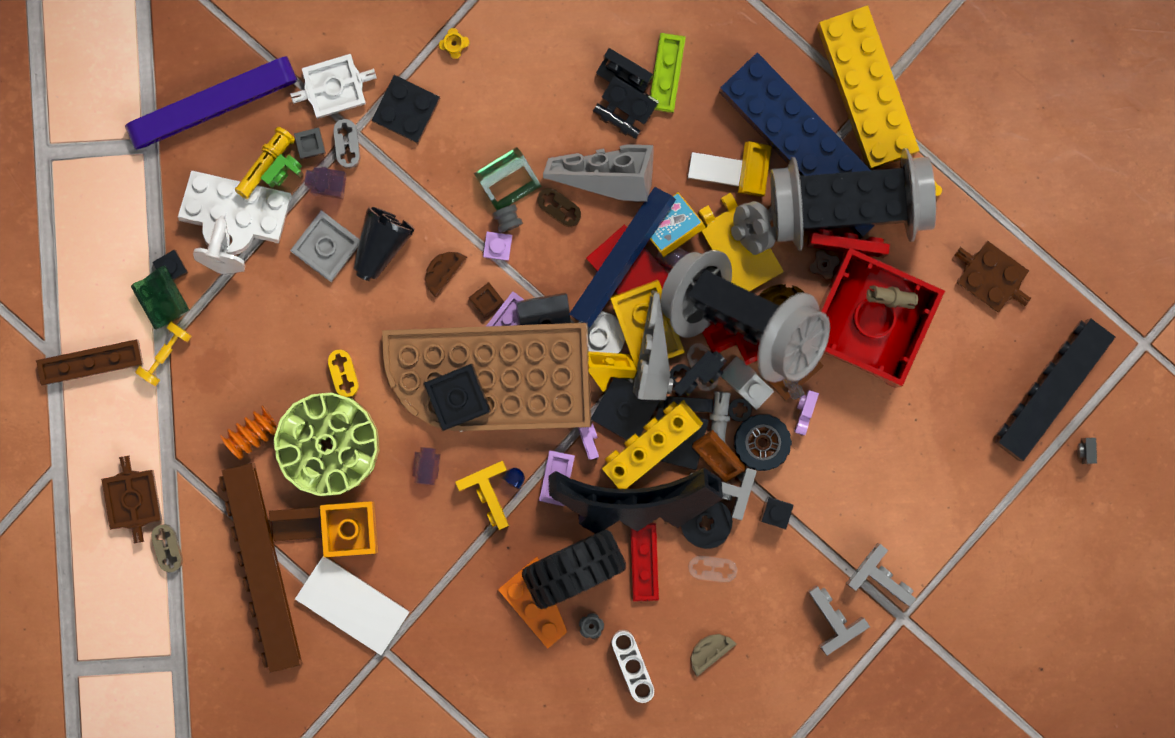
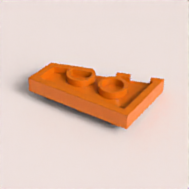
(545, 623)

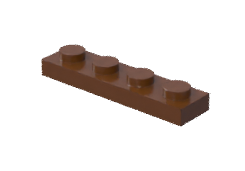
(89, 362)

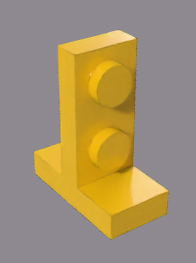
(486, 492)

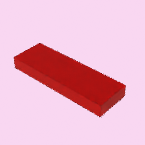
(645, 563)

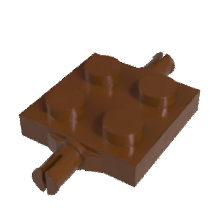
(992, 276)
(131, 499)

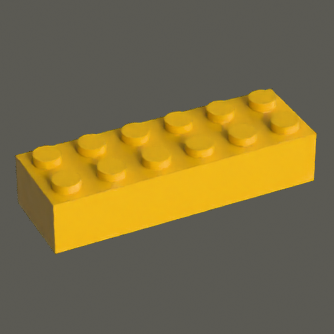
(867, 87)

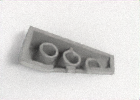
(615, 174)
(653, 370)

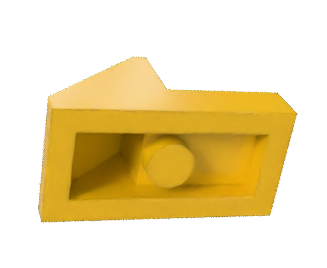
(608, 365)

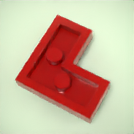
(720, 340)

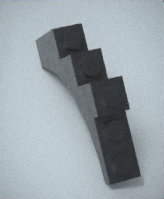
(636, 508)

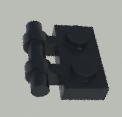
(630, 100)

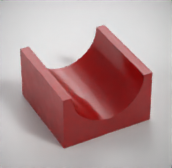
(870, 333)

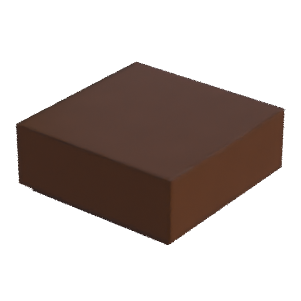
(486, 300)

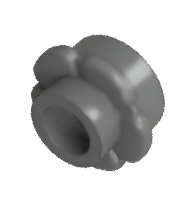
(591, 619)

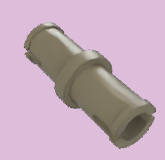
(892, 297)

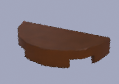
(442, 269)

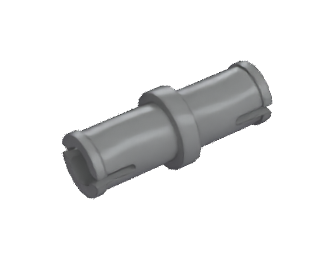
(720, 413)

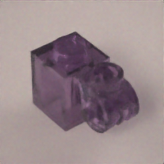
(326, 182)

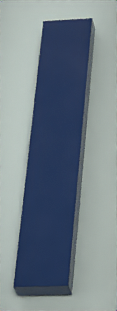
(622, 256)

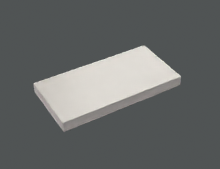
(352, 605)

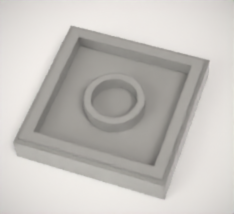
(326, 246)

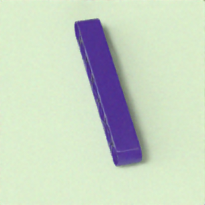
(211, 103)

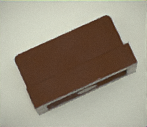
(296, 523)

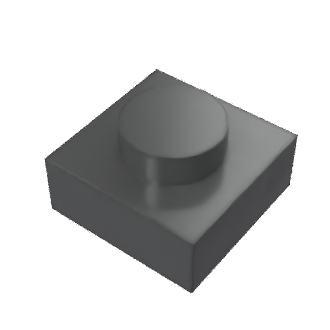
(309, 143)
(1087, 450)

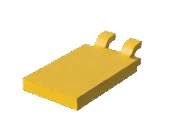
(747, 269)

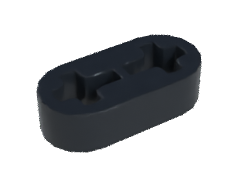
(695, 404)

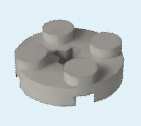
(753, 227)

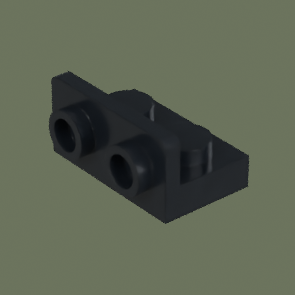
(615, 63)

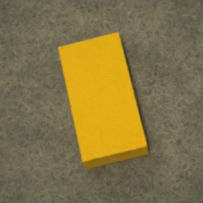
(754, 169)

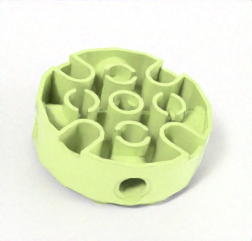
(301, 451)

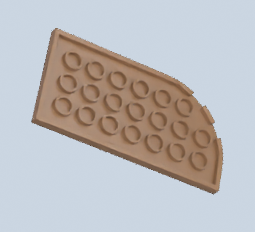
(526, 371)

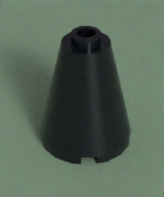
(379, 242)

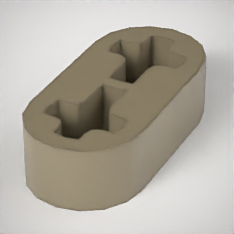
(173, 546)

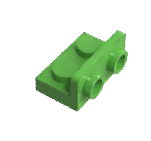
(277, 174)

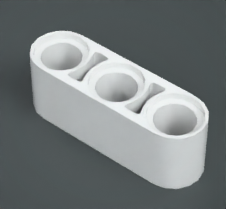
(641, 675)

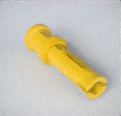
(270, 152)

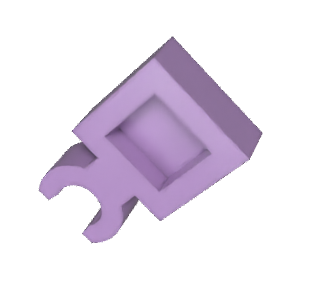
(806, 405)

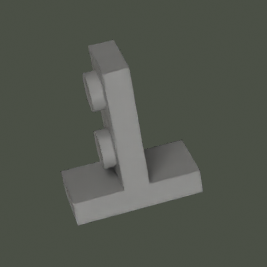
(742, 493)
(881, 575)
(836, 621)

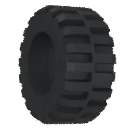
(574, 569)

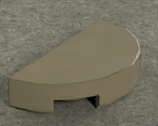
(709, 651)

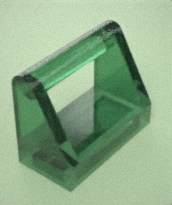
(502, 168)

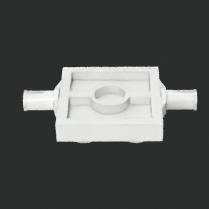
(333, 86)

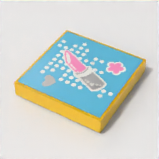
(677, 227)

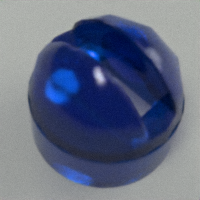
(514, 477)

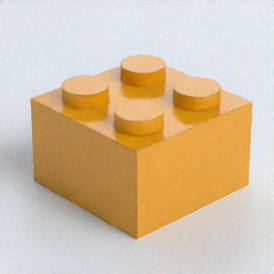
(349, 529)

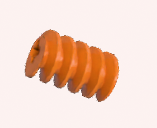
(250, 433)

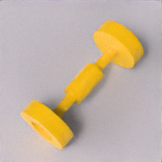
(163, 354)

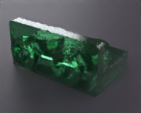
(160, 298)

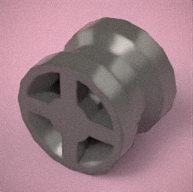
(507, 218)

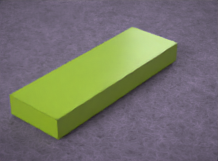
(667, 71)

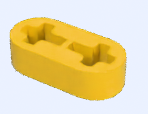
(349, 372)

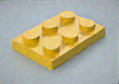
(631, 312)

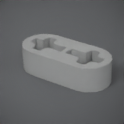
(340, 143)

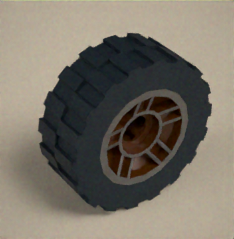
(747, 442)

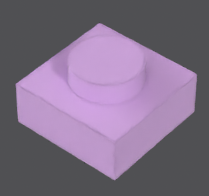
(497, 246)

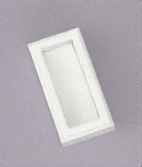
(715, 169)

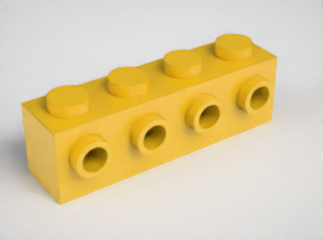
(651, 446)

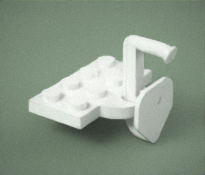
(227, 215)

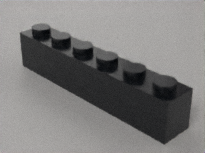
(1055, 388)

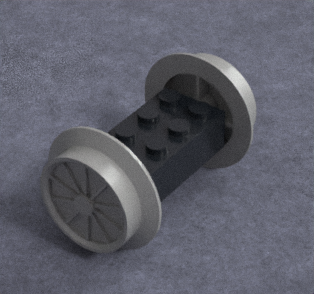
(853, 199)
(789, 335)

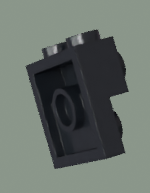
(704, 370)

